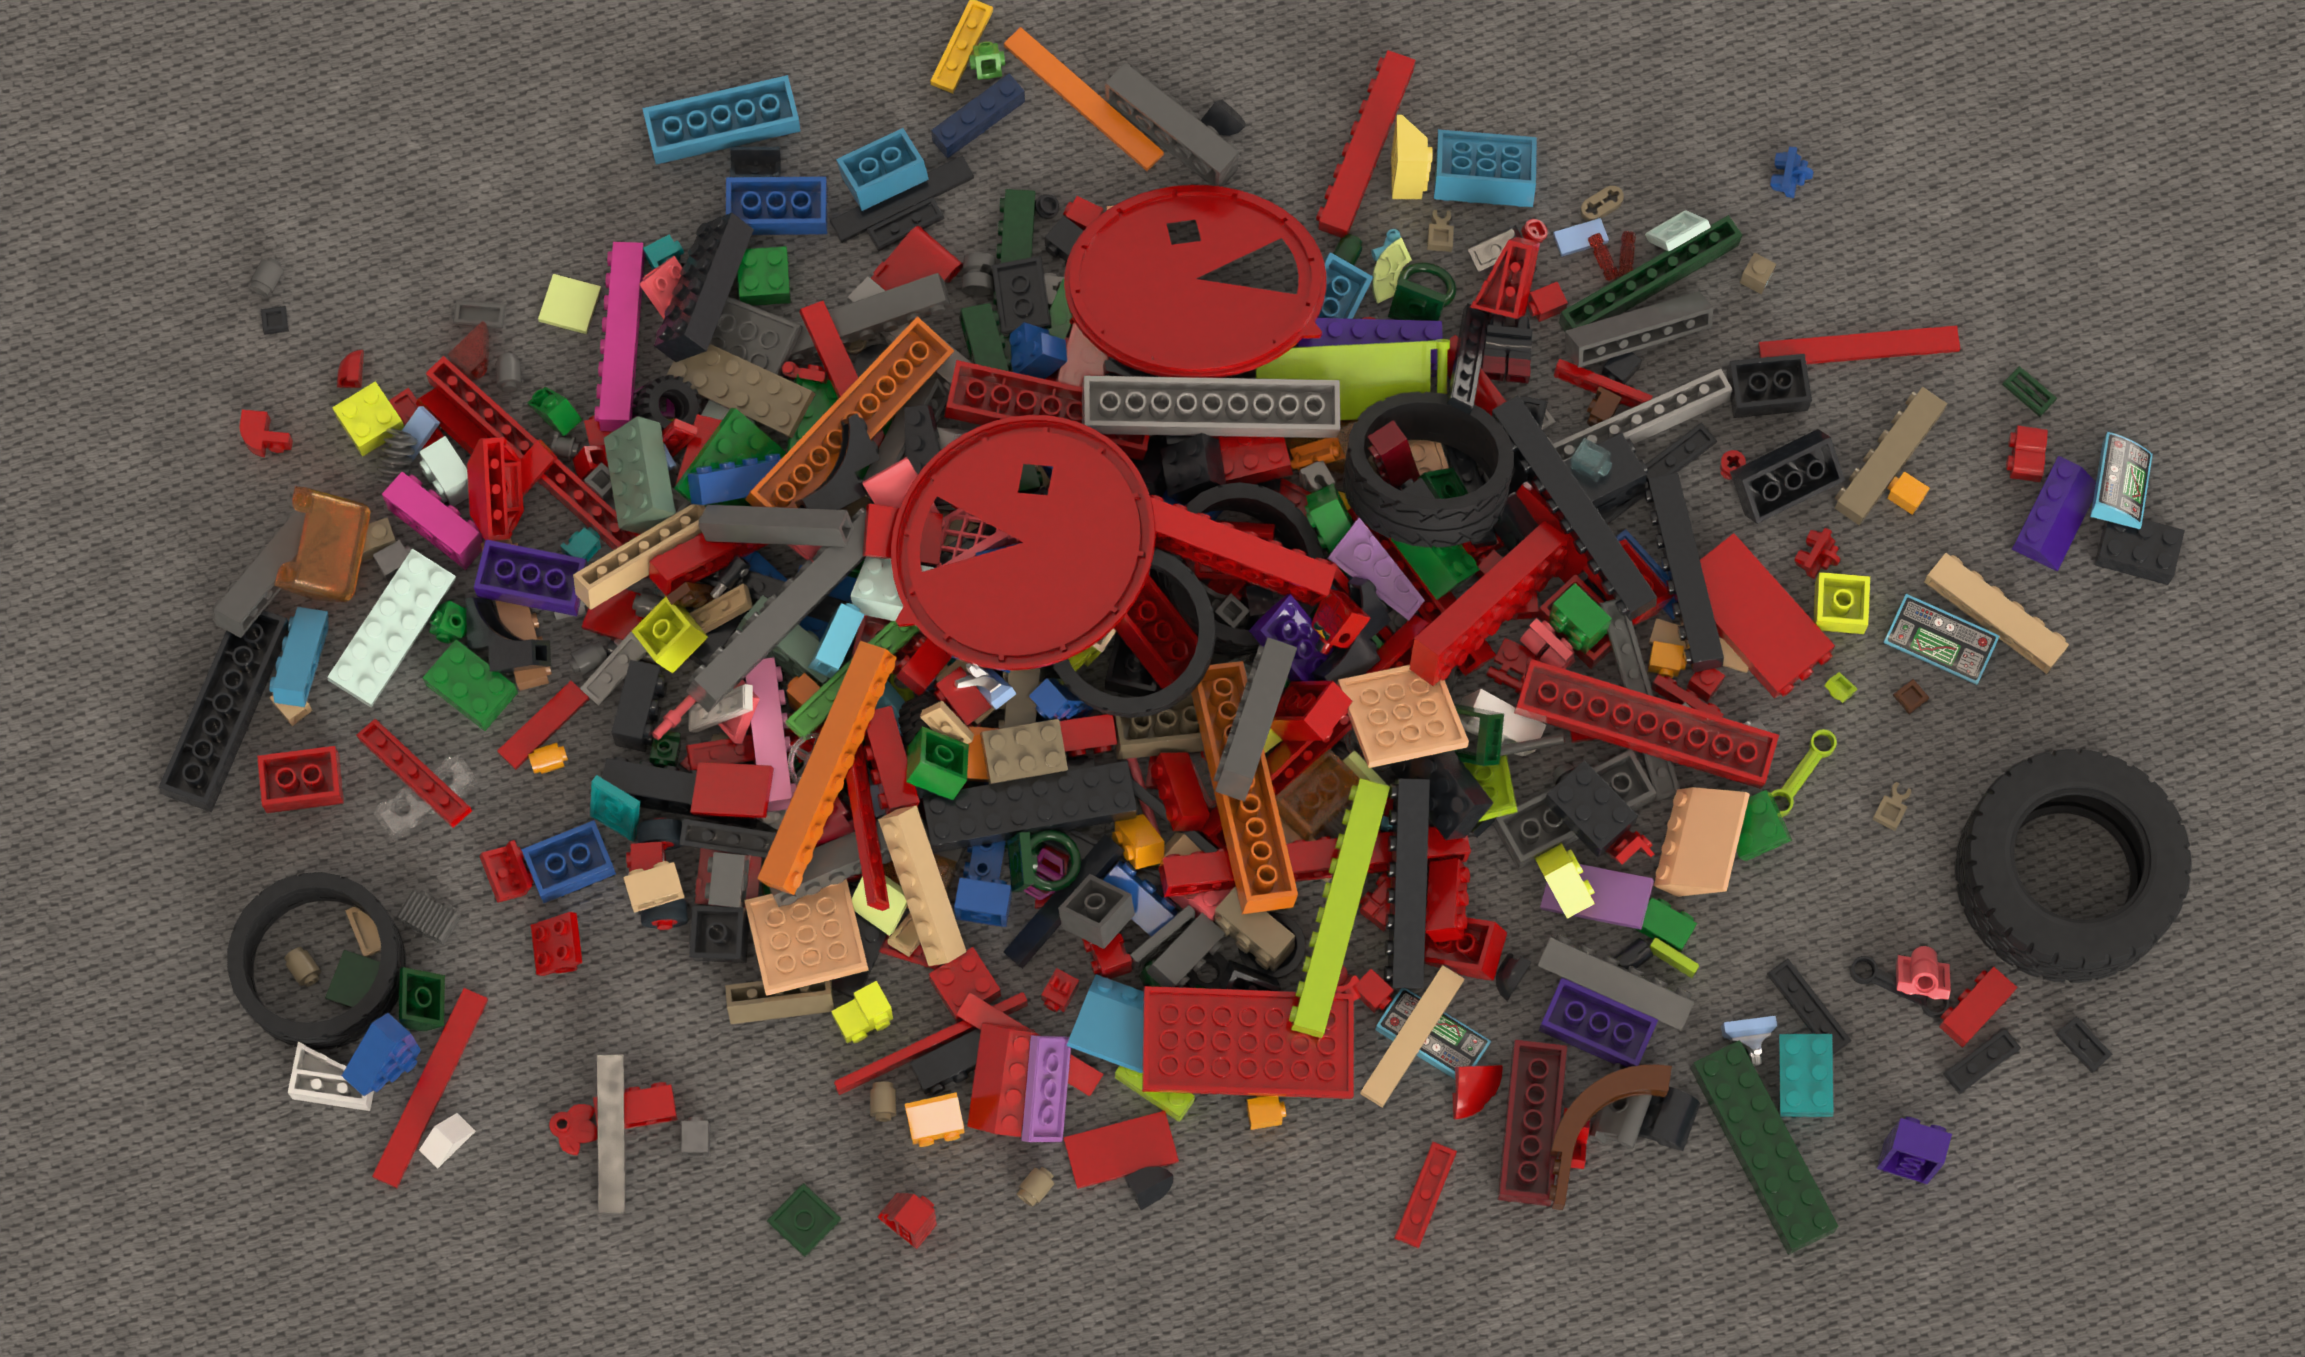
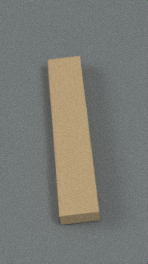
(1412, 1036)

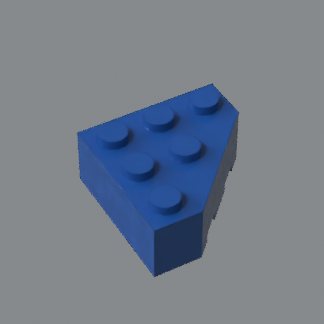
(381, 1056)

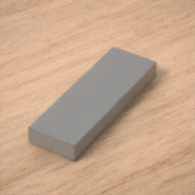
(613, 669)

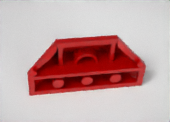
(495, 488)

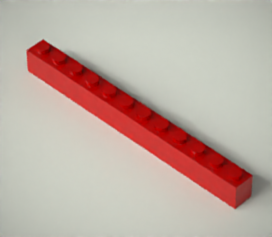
(557, 479)
(1296, 756)
(1309, 861)

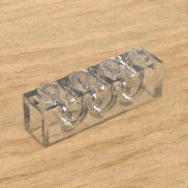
(398, 826)

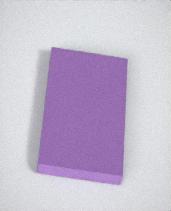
(1617, 897)
(1046, 1089)

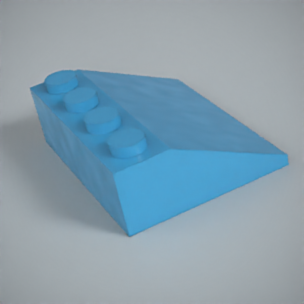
(1485, 168)
(1111, 1024)

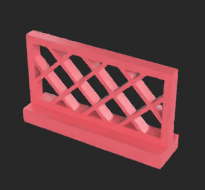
(996, 540)

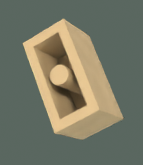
(653, 886)

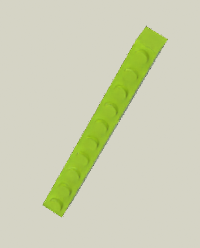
(1340, 908)

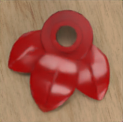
(578, 1128)

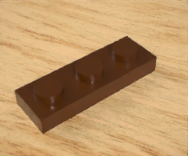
(691, 595)

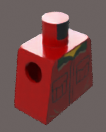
(1338, 621)

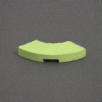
(1388, 269)

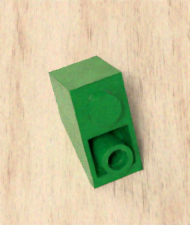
(554, 410)

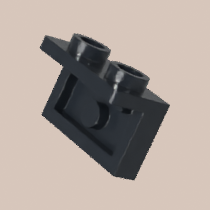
(755, 162)

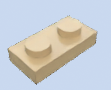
(944, 721)

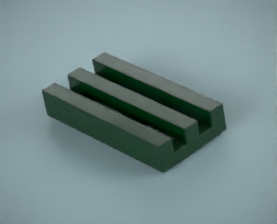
(2023, 398)

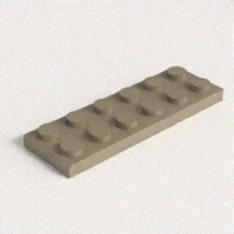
(747, 388)

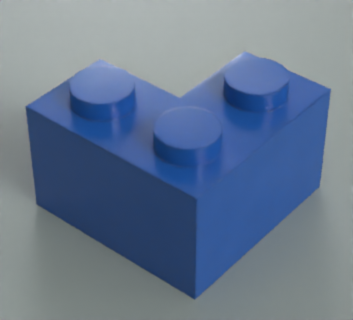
(1036, 351)

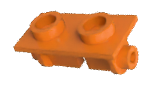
(1321, 450)

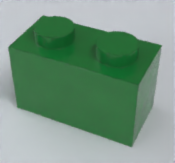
(1667, 924)

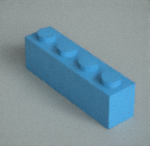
(299, 657)

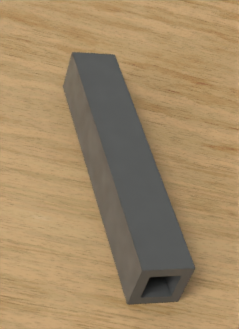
(776, 525)

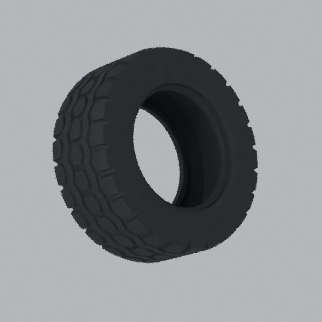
(2120, 802)

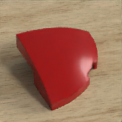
(1474, 1088)

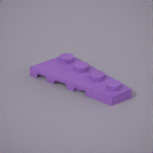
(1365, 558)

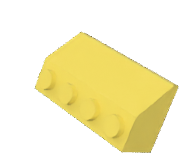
(1409, 161)

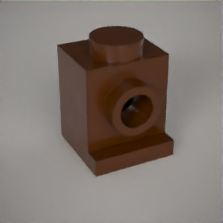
(1603, 407)

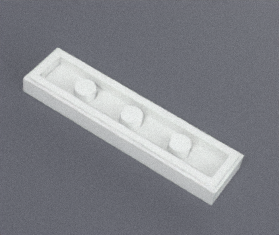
(734, 704)

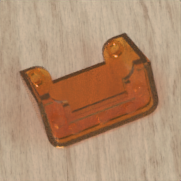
(328, 547)

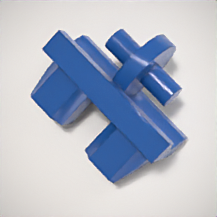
(1795, 172)

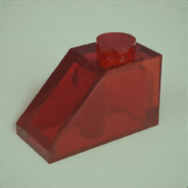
(472, 353)

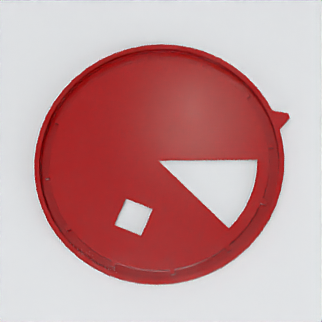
(1149, 310)
(1079, 553)

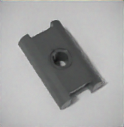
(1620, 1122)

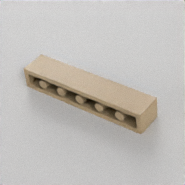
(631, 561)
(1996, 612)
(922, 885)

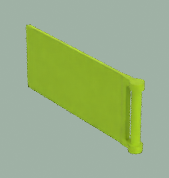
(1364, 370)

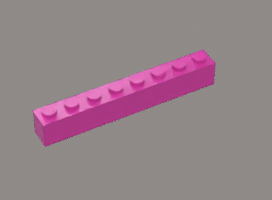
(621, 336)

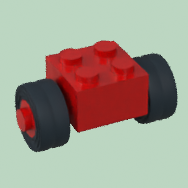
(653, 840)

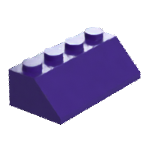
(2056, 514)

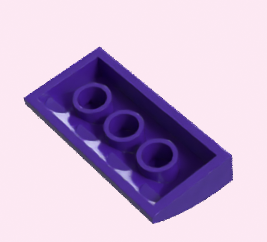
(1292, 626)

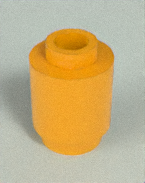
(548, 758)

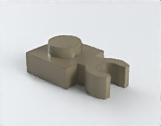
(1440, 233)
(1890, 809)

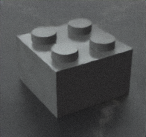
(728, 879)
(1096, 911)

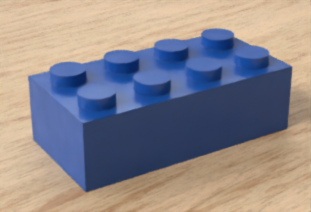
(779, 204)

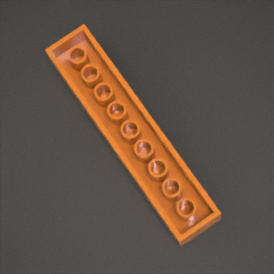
(873, 396)
(1249, 827)

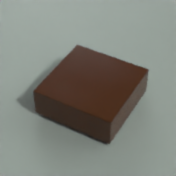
(1911, 696)

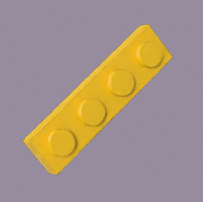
(961, 45)

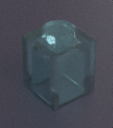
(1591, 460)

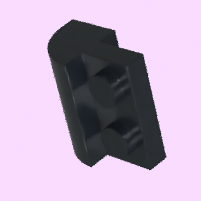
(1670, 1119)

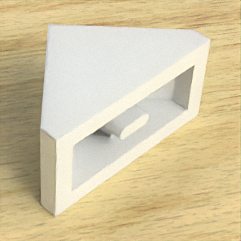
(446, 1139)

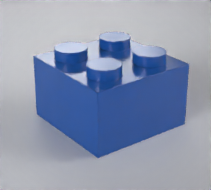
(983, 901)

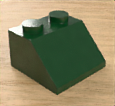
(421, 999)

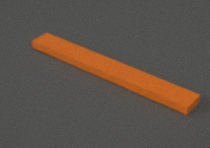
(1083, 99)

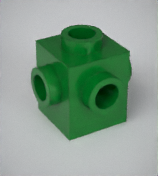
(448, 622)

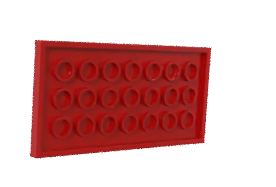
(1243, 1044)

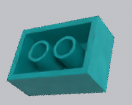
(1806, 1075)

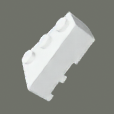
(1515, 727)
(320, 1081)

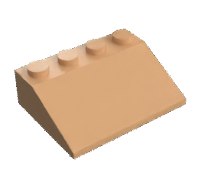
(1701, 841)

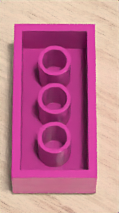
(433, 519)

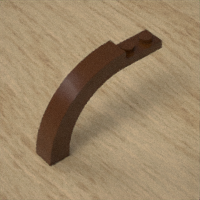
(1615, 1086)

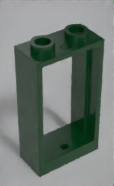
(1488, 736)

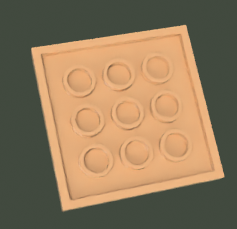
(1401, 716)
(806, 940)

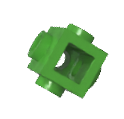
(987, 60)

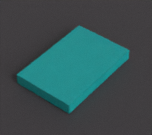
(614, 808)

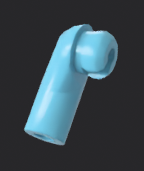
(1392, 235)

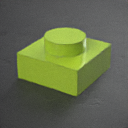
(1840, 687)

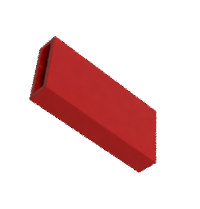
(1761, 619)

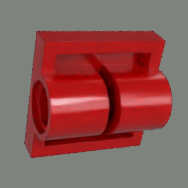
(556, 944)

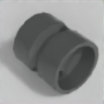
(978, 274)

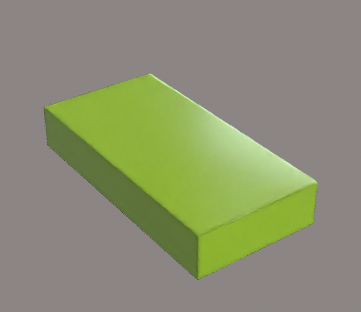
(1674, 958)

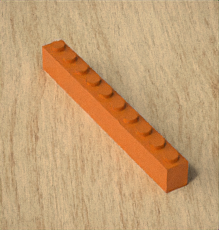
(827, 768)

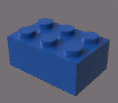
(568, 861)

